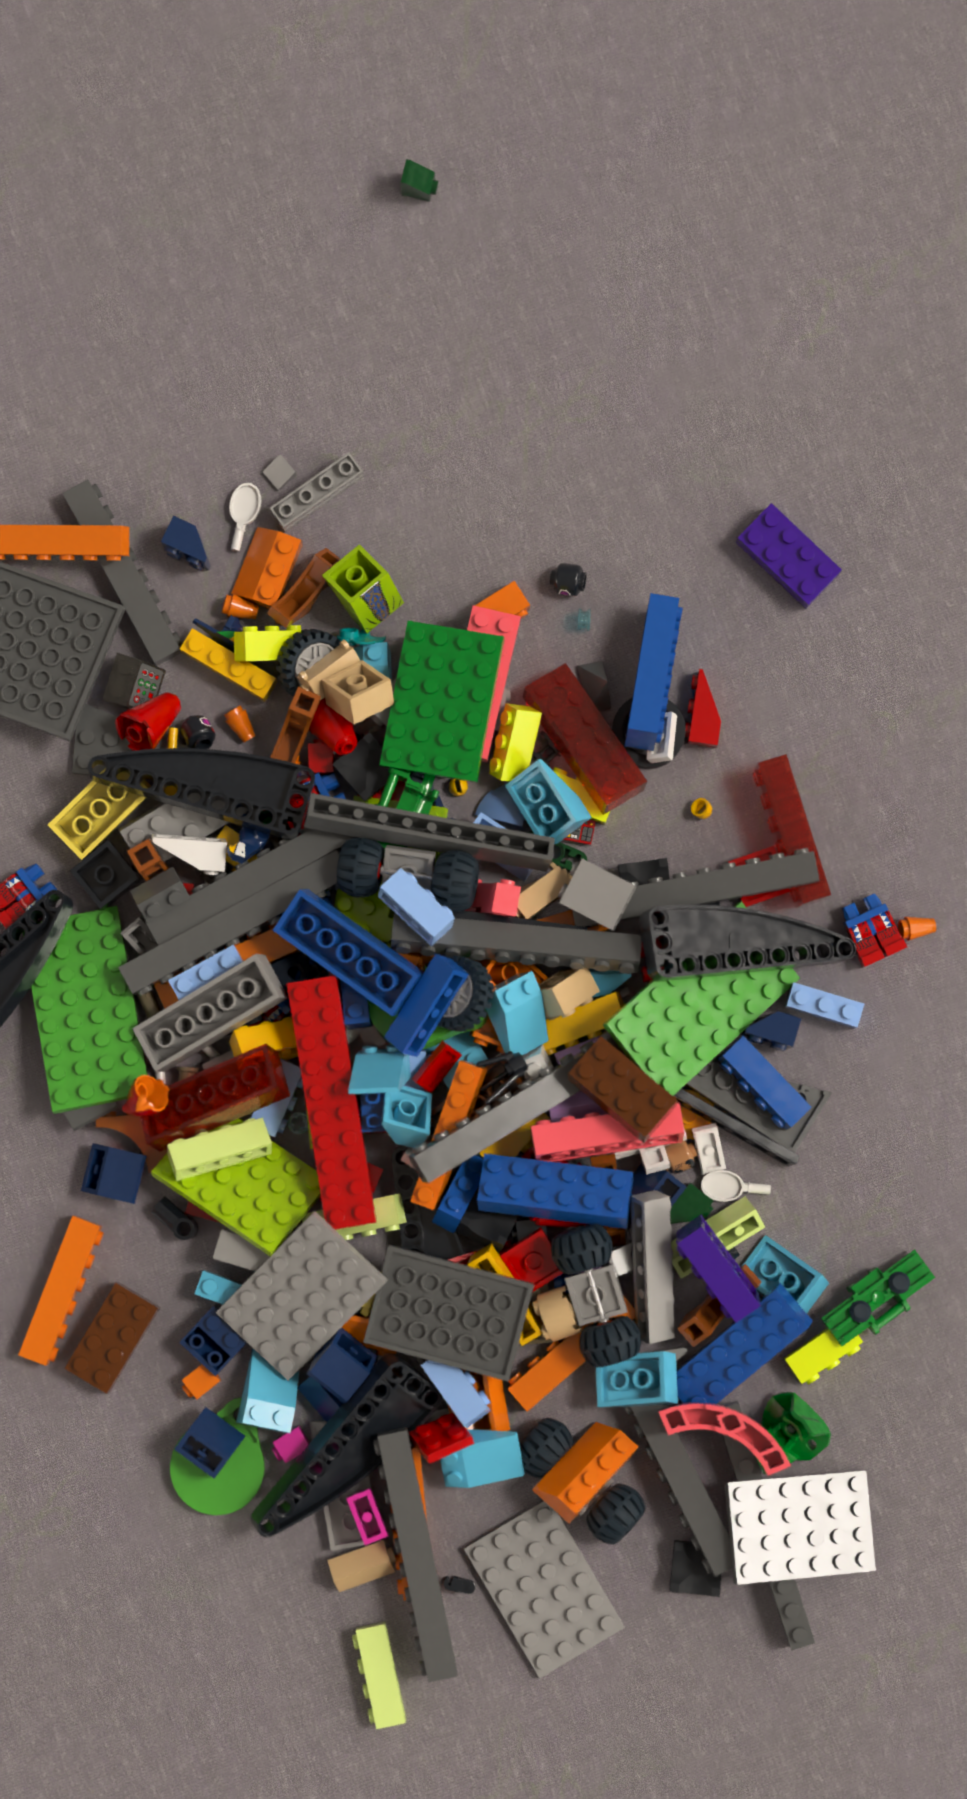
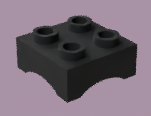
(363, 768)
(645, 870)
(485, 1226)
(689, 1573)

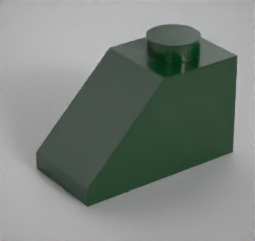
(418, 181)
(690, 1205)

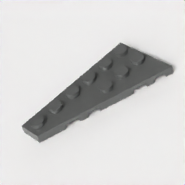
(98, 736)
(724, 1092)

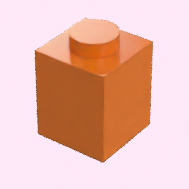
(199, 1382)

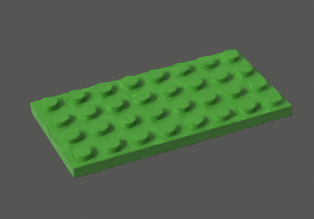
(88, 1015)
(685, 1023)

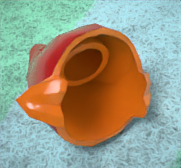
(146, 1096)

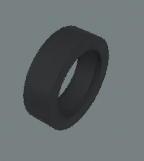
(640, 759)

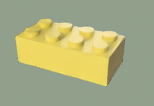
(95, 815)

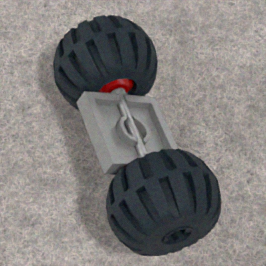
(364, 865)
(596, 1295)
(614, 1511)

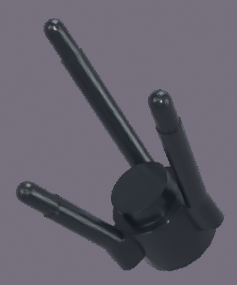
(514, 1067)

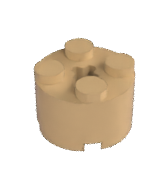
(557, 1314)

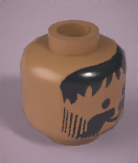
(680, 1157)

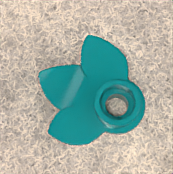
(356, 636)

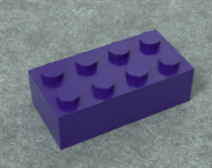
(788, 556)
(717, 1268)

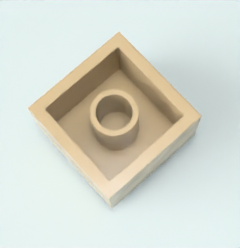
(358, 692)
(567, 991)

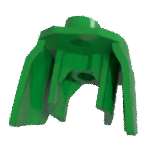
(794, 1426)

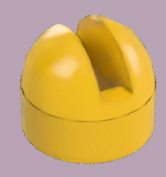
(452, 787)
(701, 808)

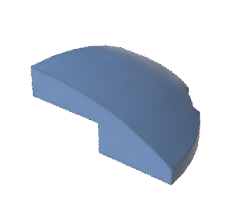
(501, 807)

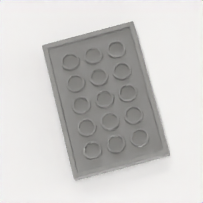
(301, 1295)
(544, 1588)

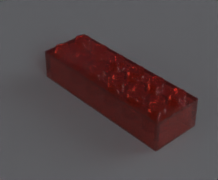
(585, 739)
(789, 822)
(218, 1096)

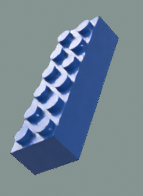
(654, 672)
(348, 951)
(555, 1191)
(742, 1348)

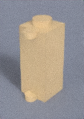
(333, 662)
(541, 893)
(362, 1565)

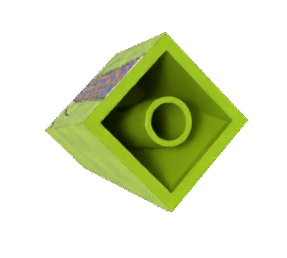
(363, 588)

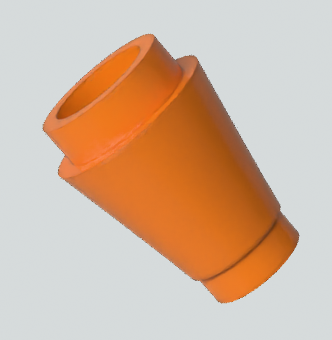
(239, 607)
(240, 723)
(915, 927)

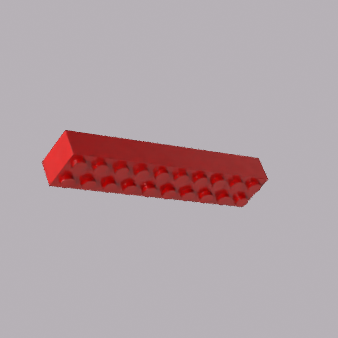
(330, 1107)

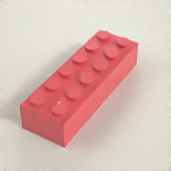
(500, 624)
(597, 1136)

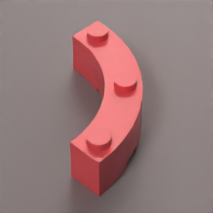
(496, 898)
(728, 1422)

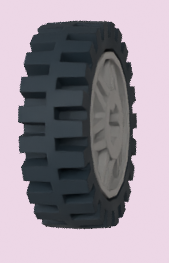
(302, 654)
(470, 999)

